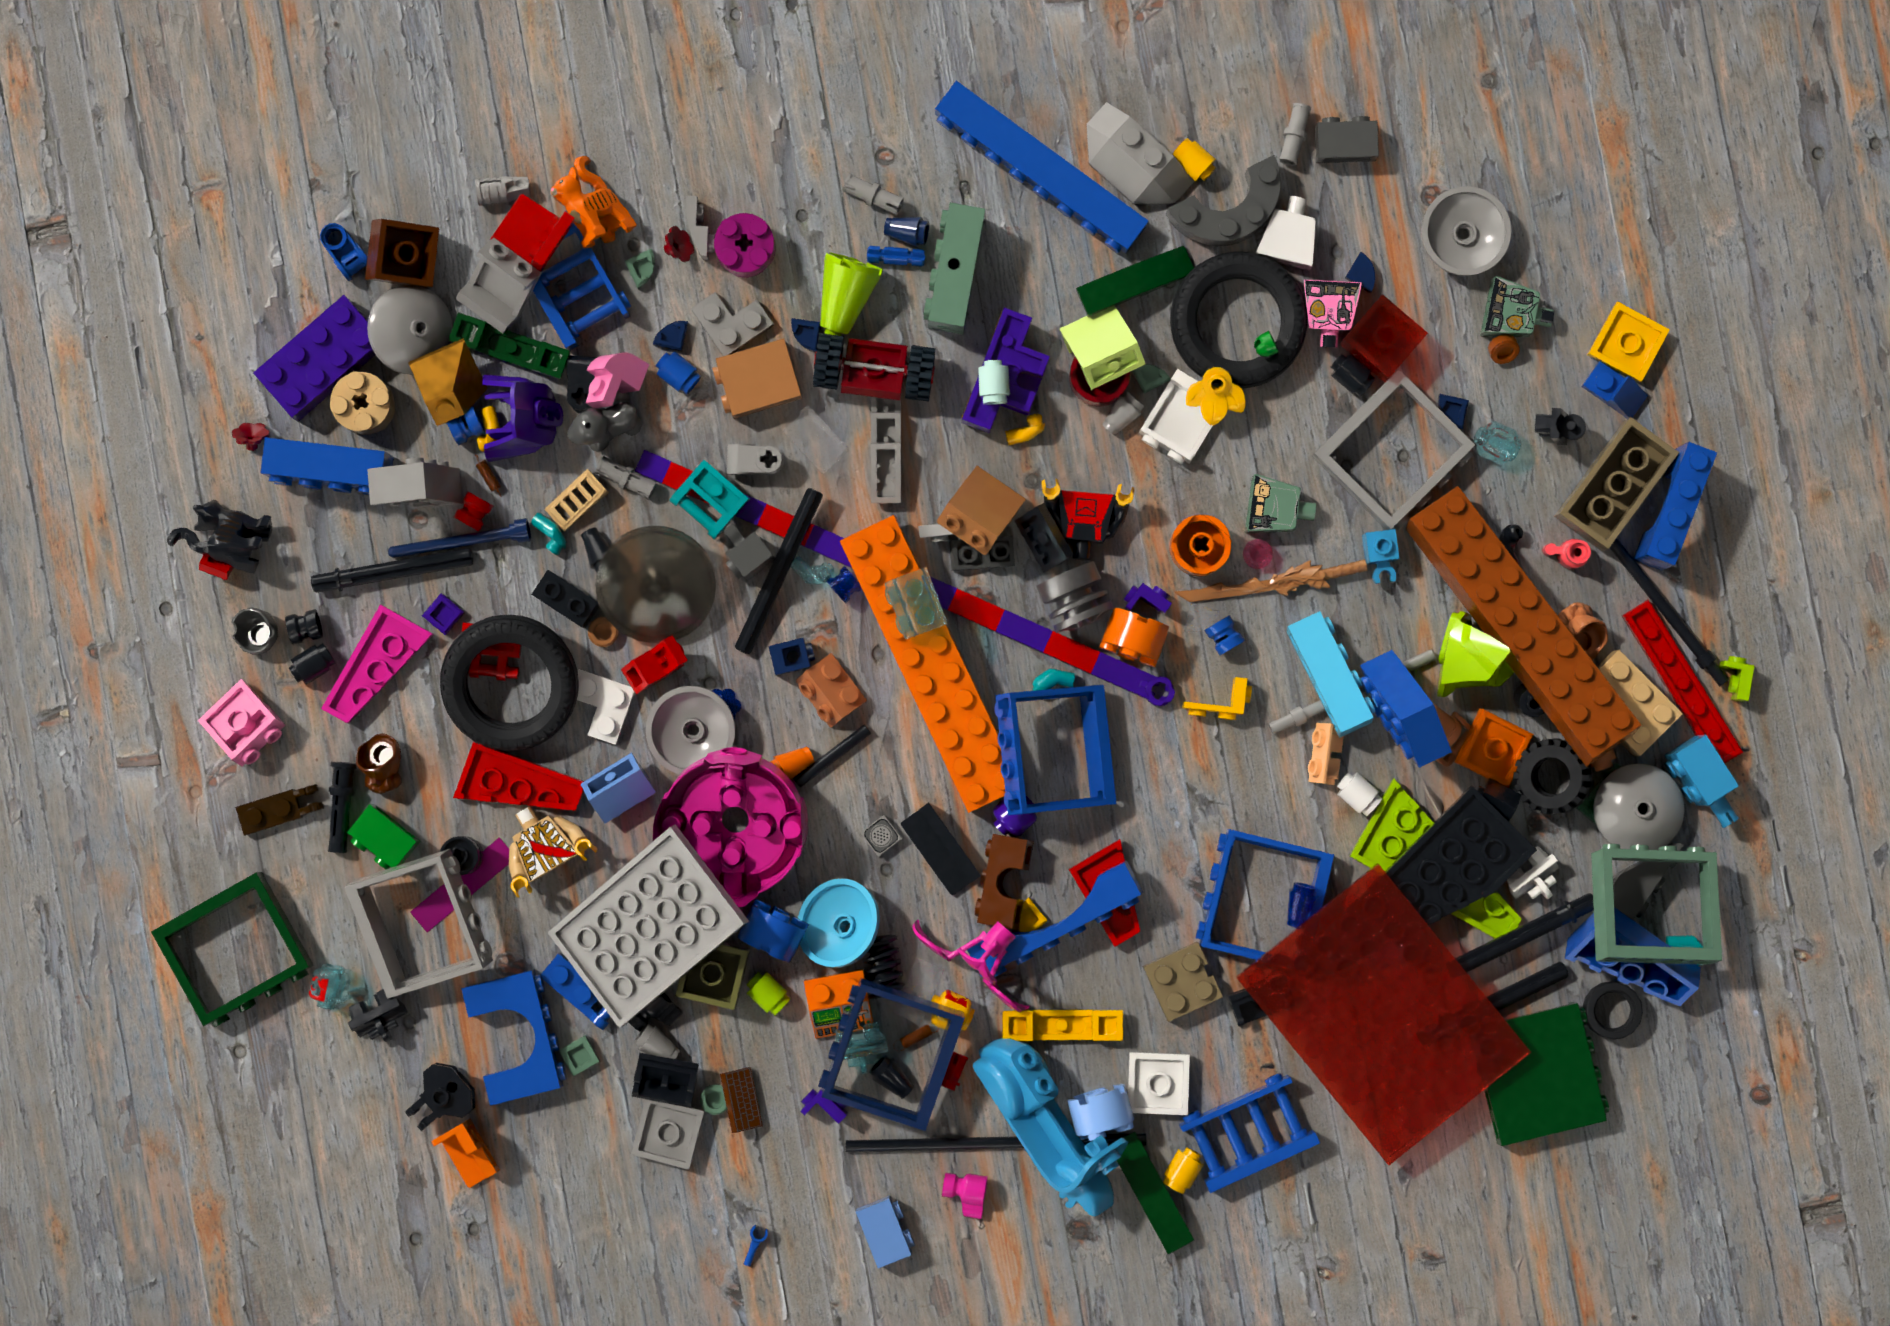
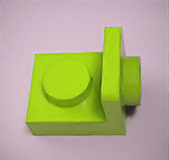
(1740, 682)

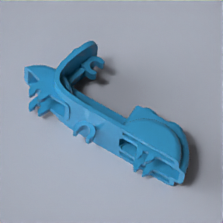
(1025, 1096)

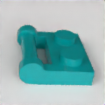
(716, 491)

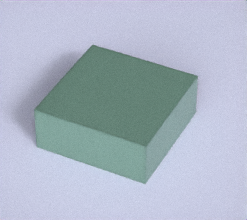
(579, 1055)

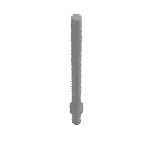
(1299, 716)

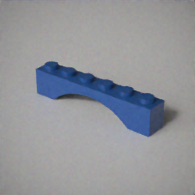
(1111, 889)

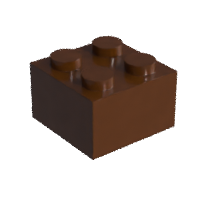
(402, 253)

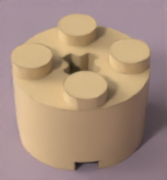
(362, 386)

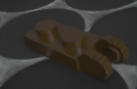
(275, 810)

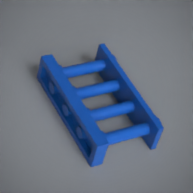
(555, 305)
(1245, 1162)

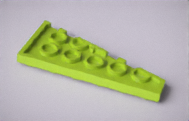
(1394, 828)

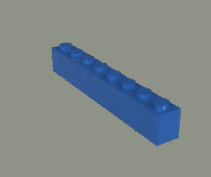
(1040, 167)

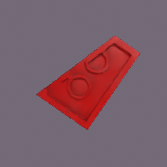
(1123, 922)

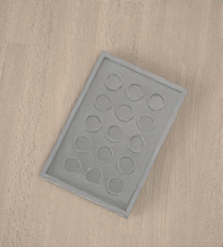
(647, 926)

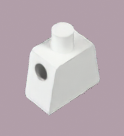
(1290, 236)

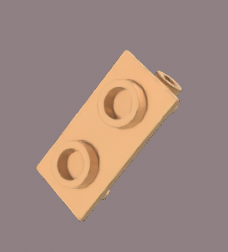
(1321, 766)

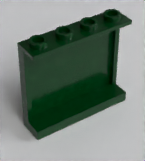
(1552, 1085)

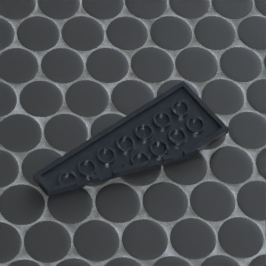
(1459, 858)

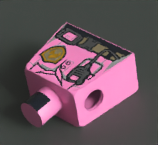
(1331, 307)

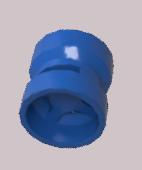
(459, 428)
(1219, 630)

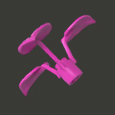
(994, 943)

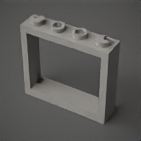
(1421, 496)
(378, 940)

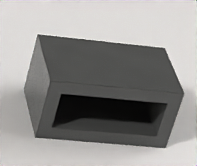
(1346, 140)

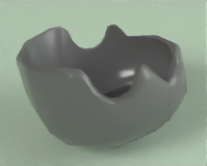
(254, 630)

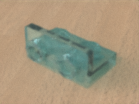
(915, 603)

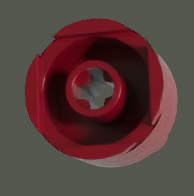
(1100, 396)

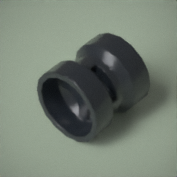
(304, 626)

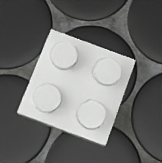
(1158, 1083)

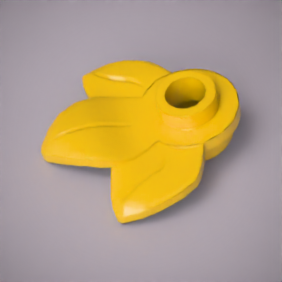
(1216, 400)

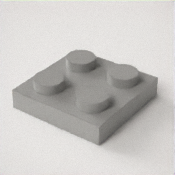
(668, 1133)

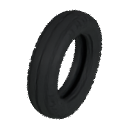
(1255, 269)
(485, 729)

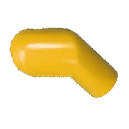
(490, 422)
(1026, 433)

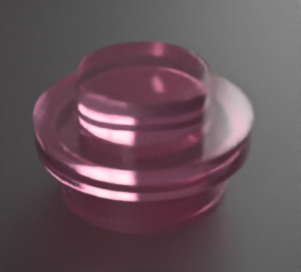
(1257, 554)

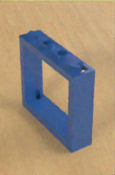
(1096, 748)
(1219, 872)

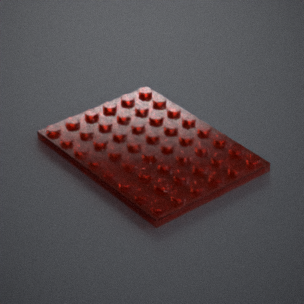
(1383, 1014)

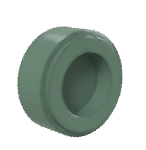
(713, 1099)

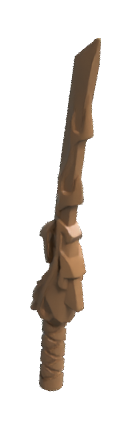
(1282, 583)

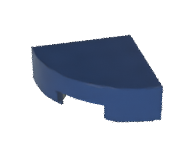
(1363, 272)
(806, 333)
(672, 336)
(1453, 408)

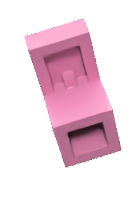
(614, 373)

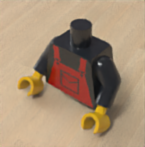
(1086, 516)

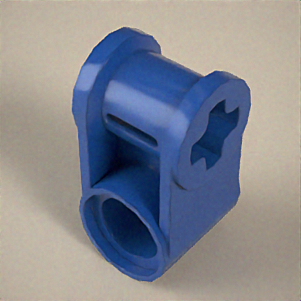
(347, 254)

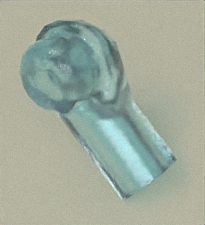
(812, 574)

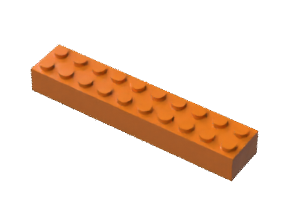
(931, 669)

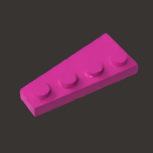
(376, 659)

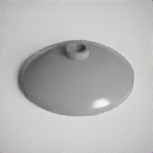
(1480, 216)
(394, 323)
(670, 722)
(1618, 803)

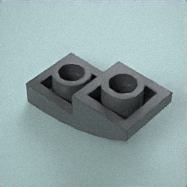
(968, 558)

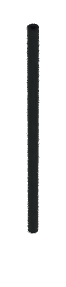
(953, 1143)

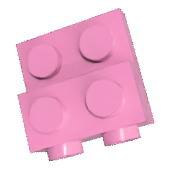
(242, 724)

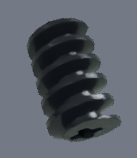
(884, 964)

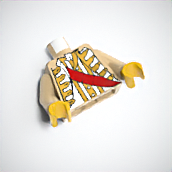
(543, 847)

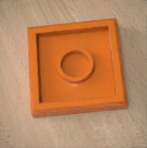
(1493, 747)

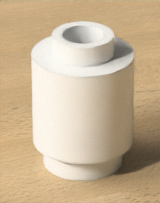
(1358, 793)

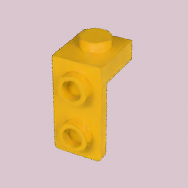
(1240, 695)

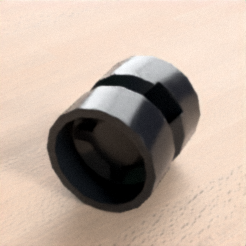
(467, 851)

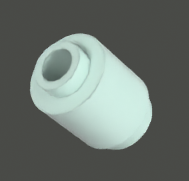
(994, 382)

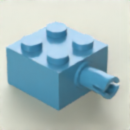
(1703, 776)

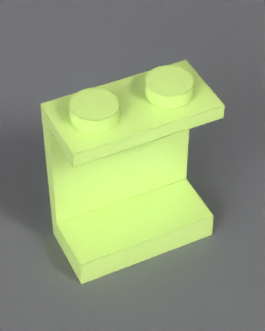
(1103, 346)

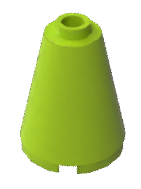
(845, 291)

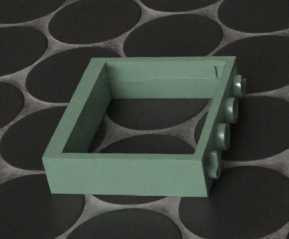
(1604, 914)

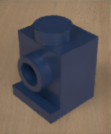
(780, 652)

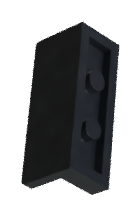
(940, 849)

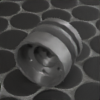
(1075, 597)

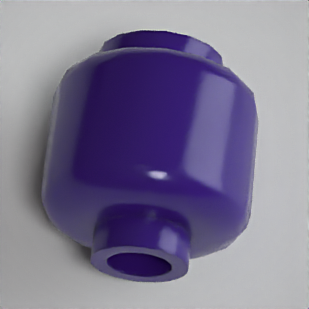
(1014, 824)

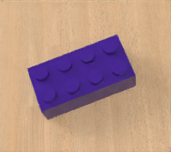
(317, 359)

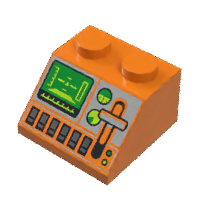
(828, 1001)

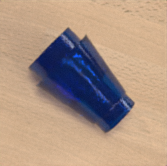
(1300, 903)

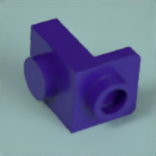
(1154, 597)
(834, 1109)

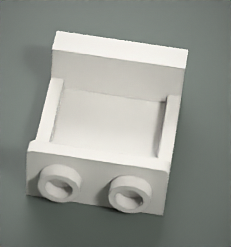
(1175, 424)

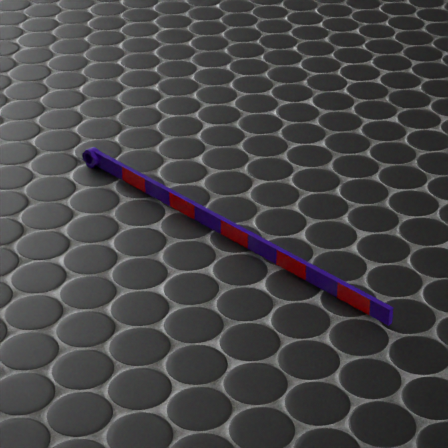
(950, 598)

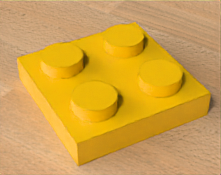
(1628, 342)

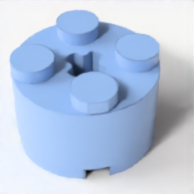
(1101, 1112)

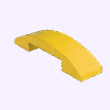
(1063, 1025)

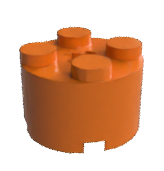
(1199, 528)
(1134, 637)

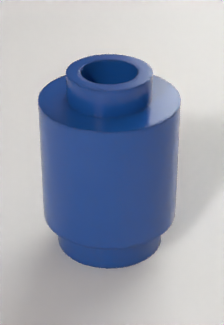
(678, 372)

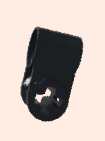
(578, 381)

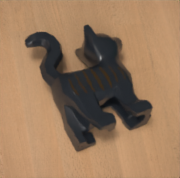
(233, 536)

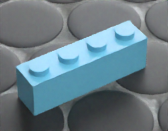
(1330, 673)

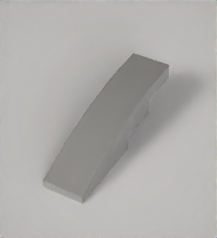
(885, 450)

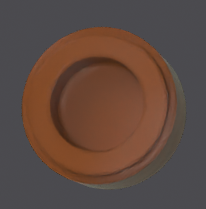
(1503, 349)

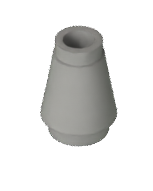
(1123, 412)
(655, 1042)

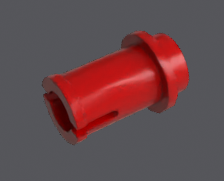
(954, 1071)

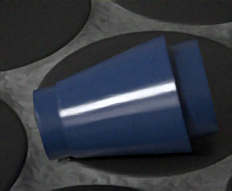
(909, 229)

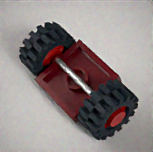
(873, 368)

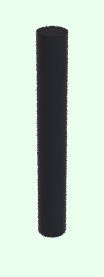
(832, 755)

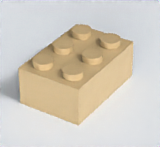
(1643, 699)

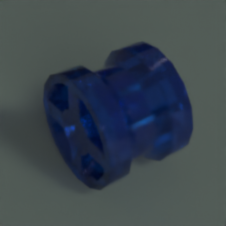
(844, 584)

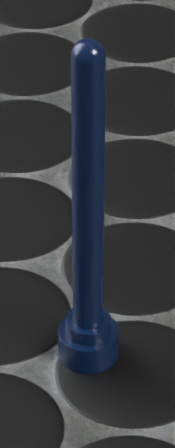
(516, 531)

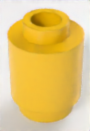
(1195, 160)
(1183, 1170)

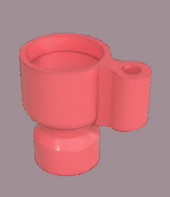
(1570, 554)

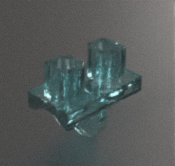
(865, 1050)

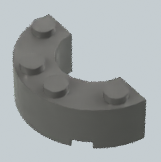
(1236, 224)

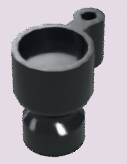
(660, 1009)

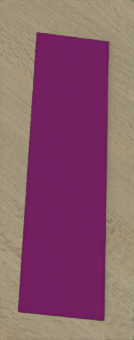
(439, 905)

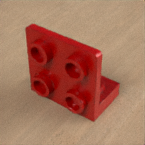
(533, 231)

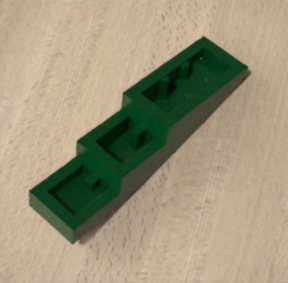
(1135, 280)
(1153, 1196)

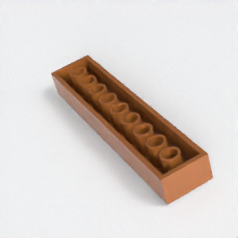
(1518, 616)

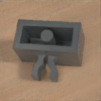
(748, 555)

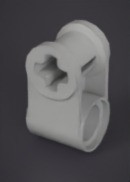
(748, 459)

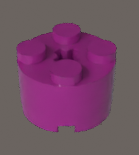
(732, 233)

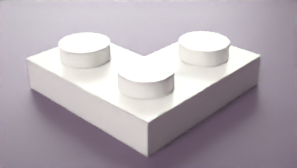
(611, 702)

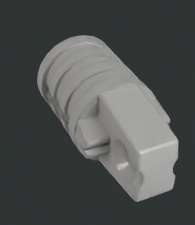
(501, 189)

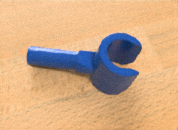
(753, 1246)

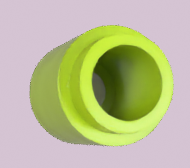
(767, 993)

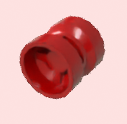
(473, 511)

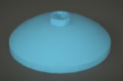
(828, 913)

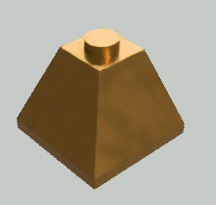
(448, 381)

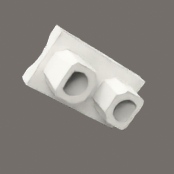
(1542, 867)

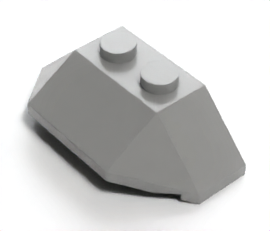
(1134, 159)

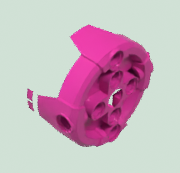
(776, 813)

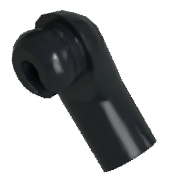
(1509, 537)

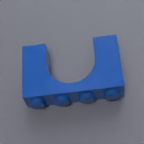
(1688, 476)
(523, 995)

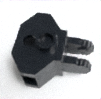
(440, 1095)

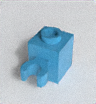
(1381, 549)

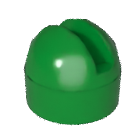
(1265, 345)

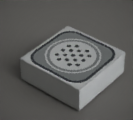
(881, 835)

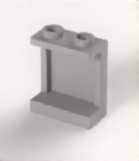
(499, 286)

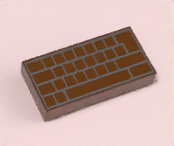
(741, 1099)

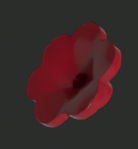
(678, 244)
(250, 435)

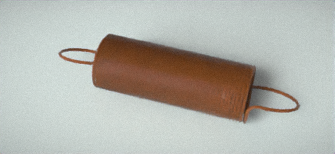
(488, 475)
(915, 1036)

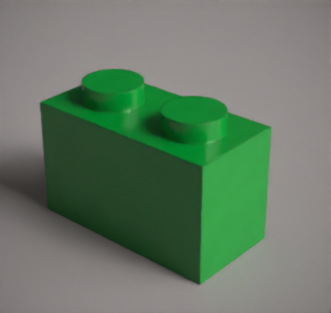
(383, 837)

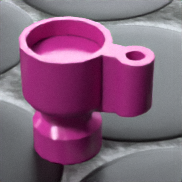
(970, 1190)

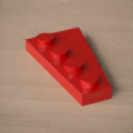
(505, 778)

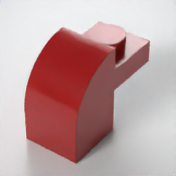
(655, 665)

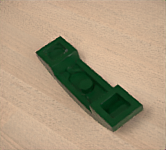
(510, 346)

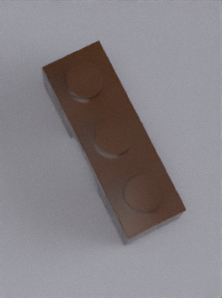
(995, 905)

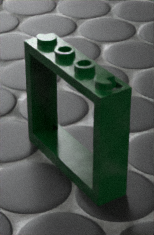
(269, 987)

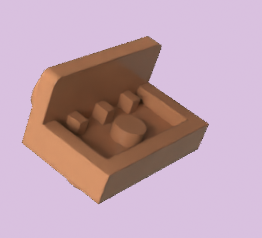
(830, 690)

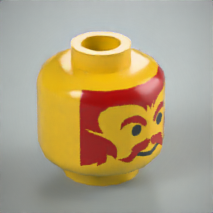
(955, 1001)

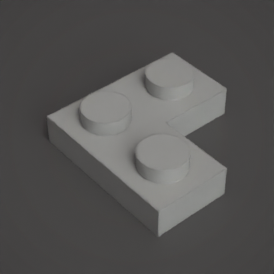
(730, 331)

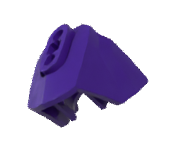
(529, 423)

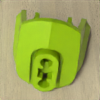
(1470, 657)

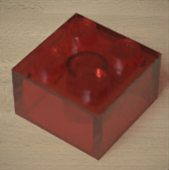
(1383, 338)

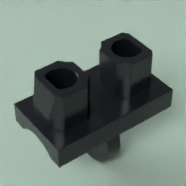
(1560, 426)
(379, 1020)

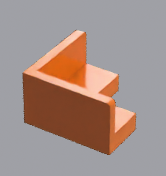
(468, 1153)

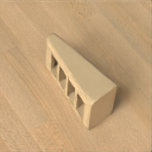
(600, 493)

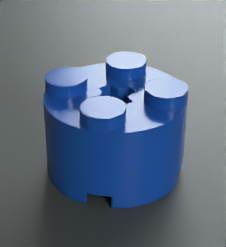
(773, 931)

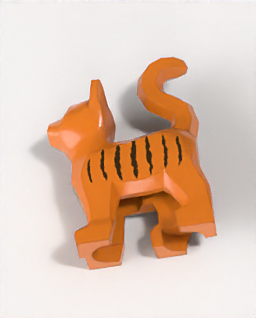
(594, 212)

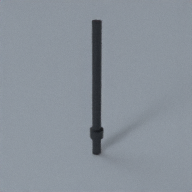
(1704, 657)

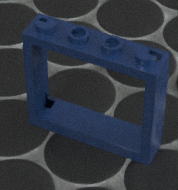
(874, 1106)

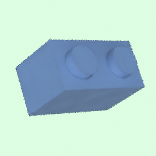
(618, 788)
(884, 1231)

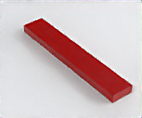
(1680, 679)

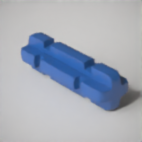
(895, 256)

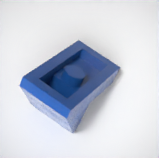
(1614, 390)

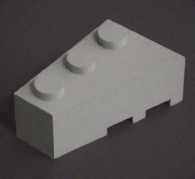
(417, 483)

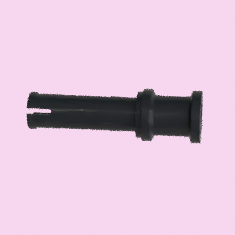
(341, 793)

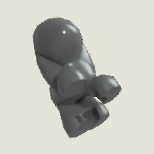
(599, 426)

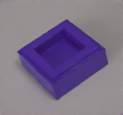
(443, 614)

